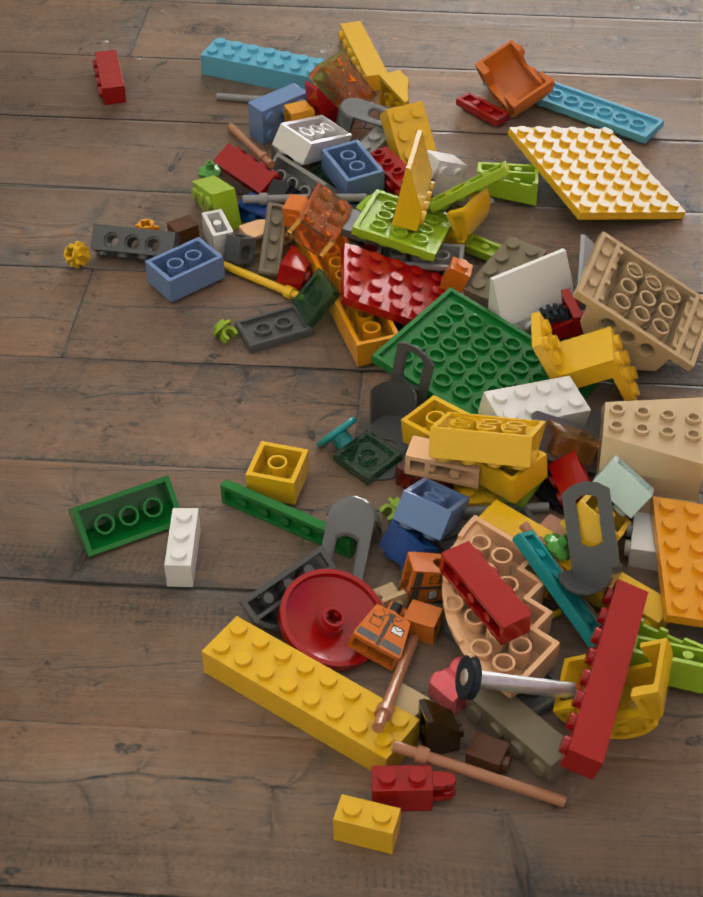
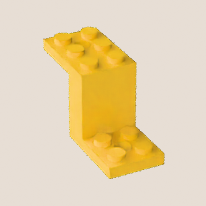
(585, 357)

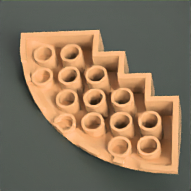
(525, 656)

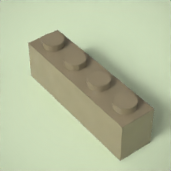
(517, 724)

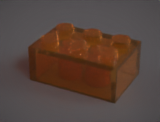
(341, 79)
(319, 220)

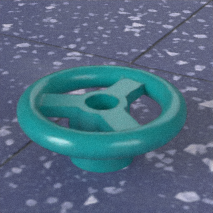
(339, 436)

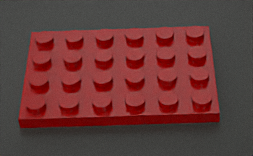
(386, 285)

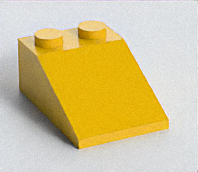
(393, 89)

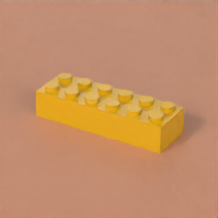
(503, 480)

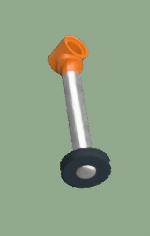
(471, 678)

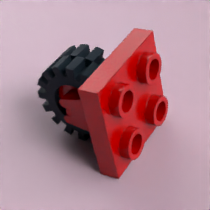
(565, 318)

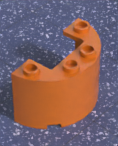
(511, 80)

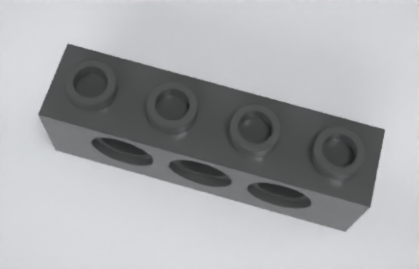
(104, 234)

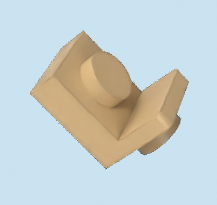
(389, 593)

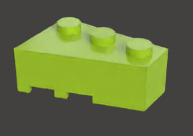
(519, 185)
(687, 658)

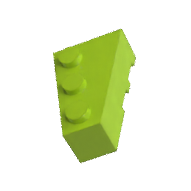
(216, 194)

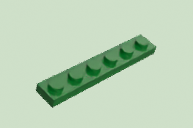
(281, 516)

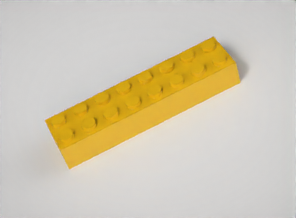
(307, 694)

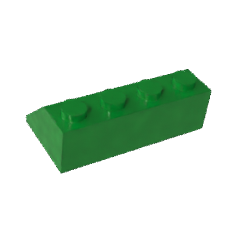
(124, 516)

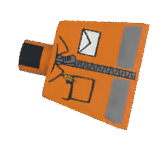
(422, 577)
(381, 635)

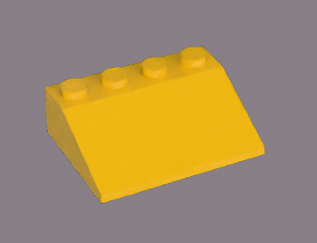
(415, 188)
(486, 440)

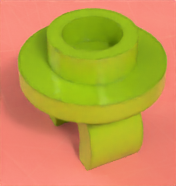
(223, 327)
(390, 507)

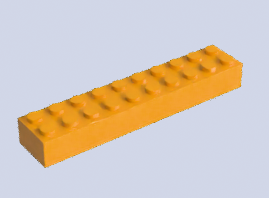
(360, 330)

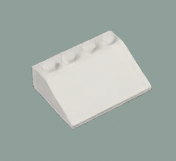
(529, 287)

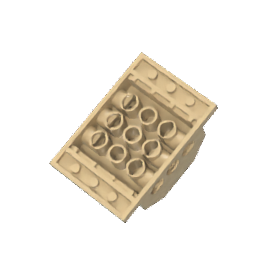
(642, 304)
(658, 442)

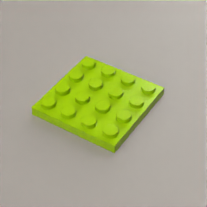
(377, 226)

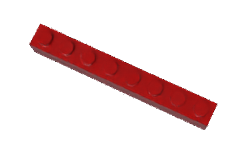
(603, 680)

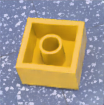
(278, 471)

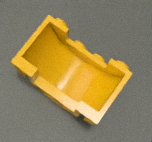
(469, 218)
(642, 694)

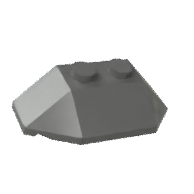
(264, 602)

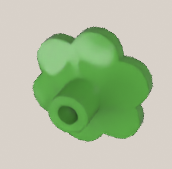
(209, 170)
(557, 546)

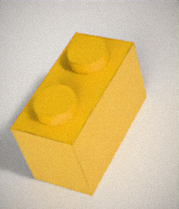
(366, 824)

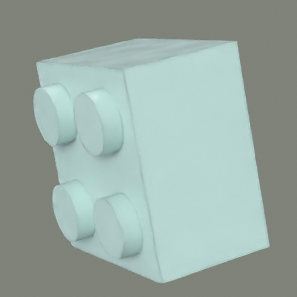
(626, 487)

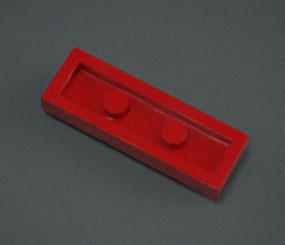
(482, 109)

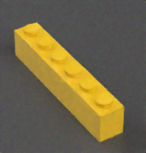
(361, 52)

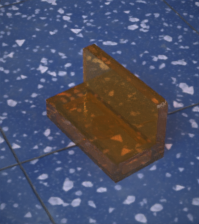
(572, 439)

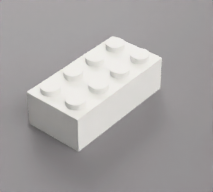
(307, 136)
(551, 396)

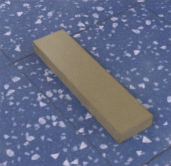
(272, 241)

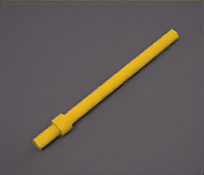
(287, 291)

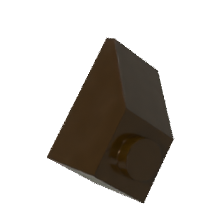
(439, 728)

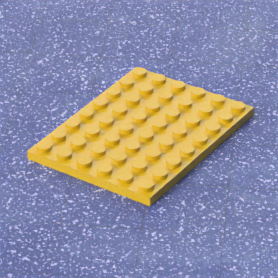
(595, 174)

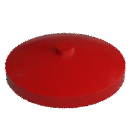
(322, 613)

